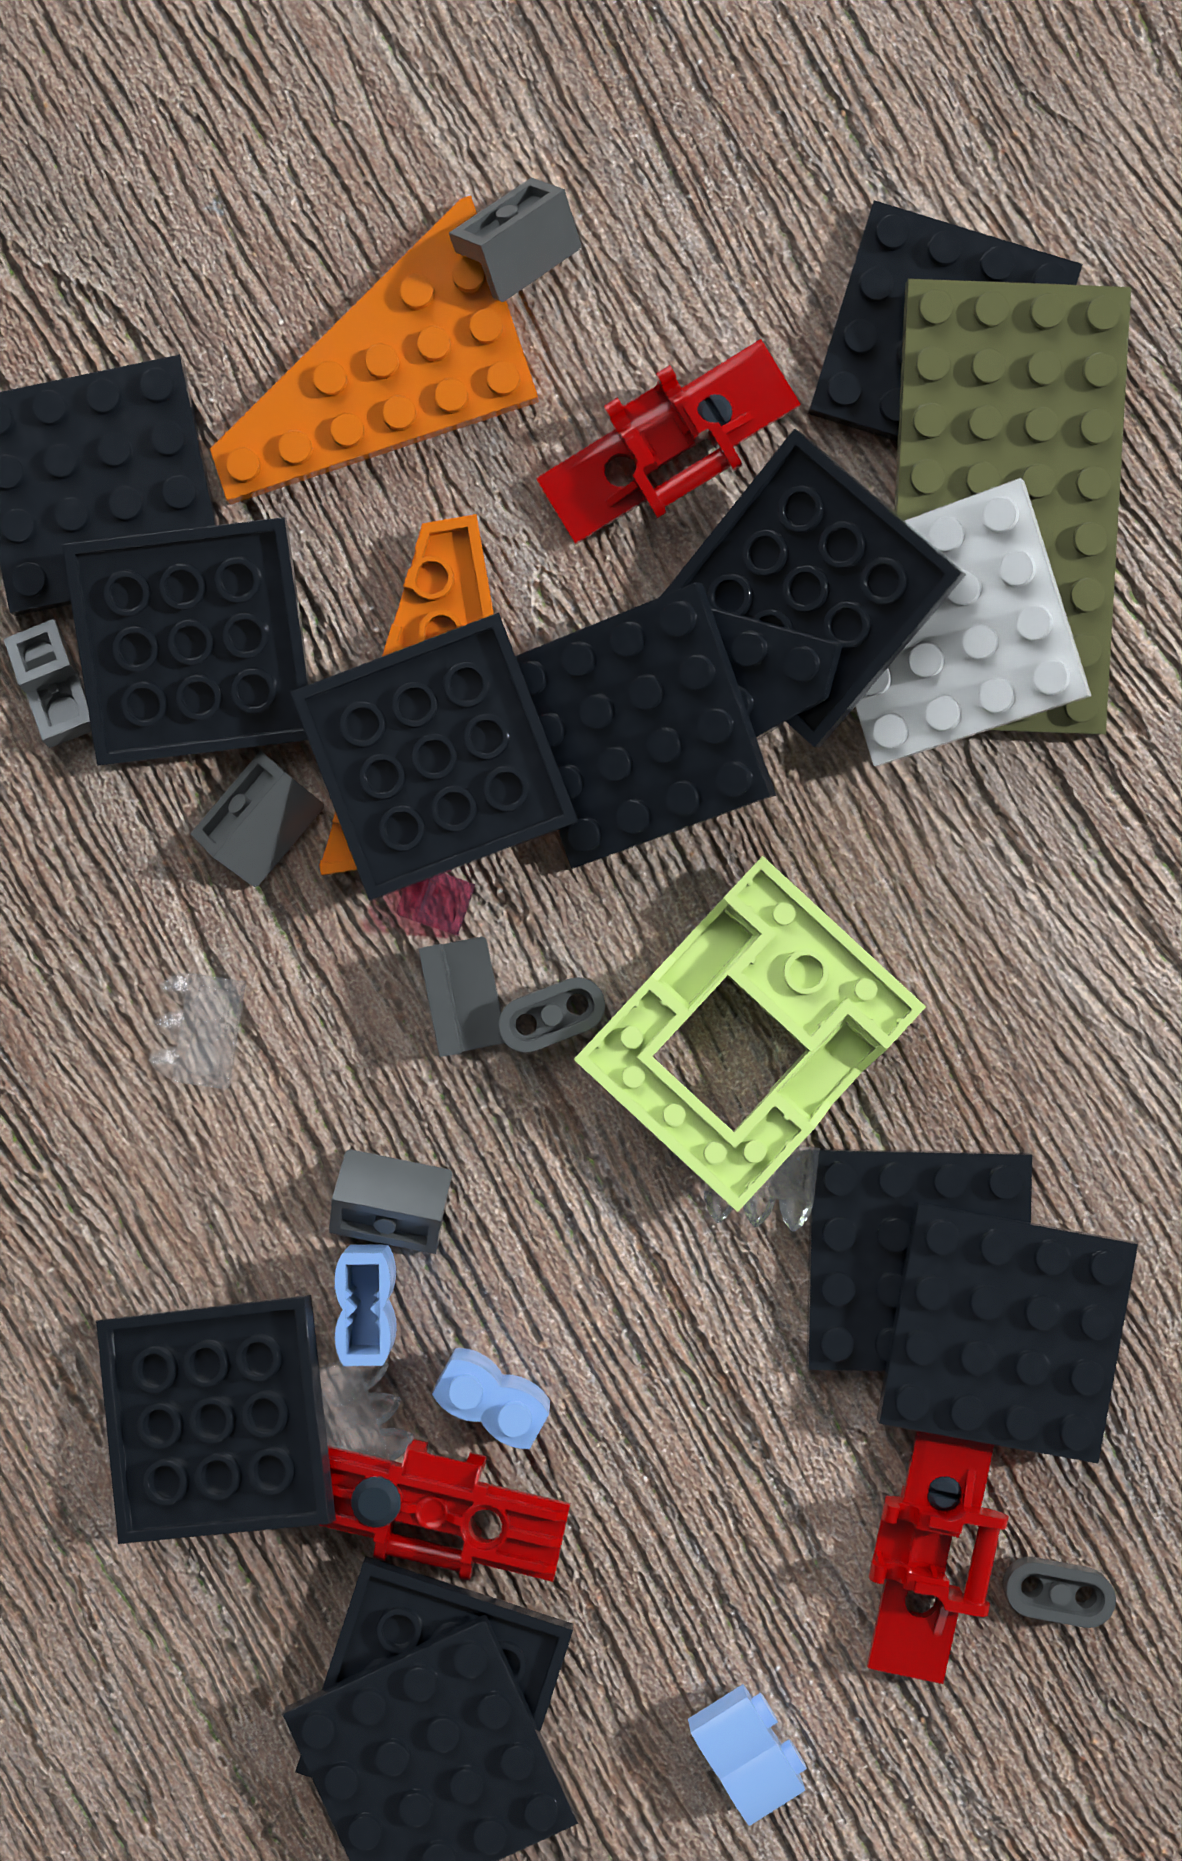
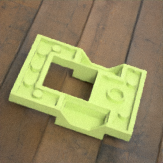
(803, 977)

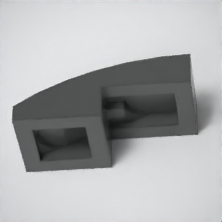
(50, 682)

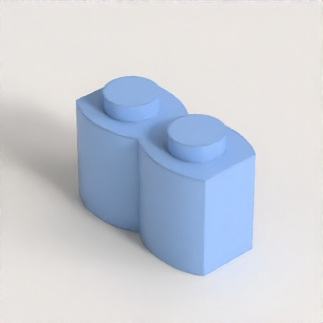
(363, 1289)
(479, 1392)
(747, 1753)

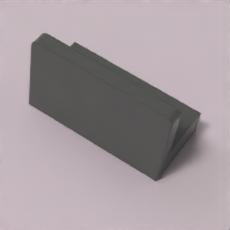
(519, 236)
(257, 820)
(461, 995)
(390, 1201)

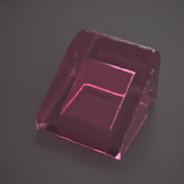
(437, 902)

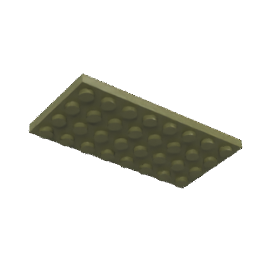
(1031, 390)

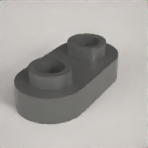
(552, 1016)
(1056, 1592)

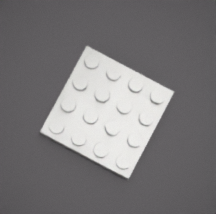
(991, 647)

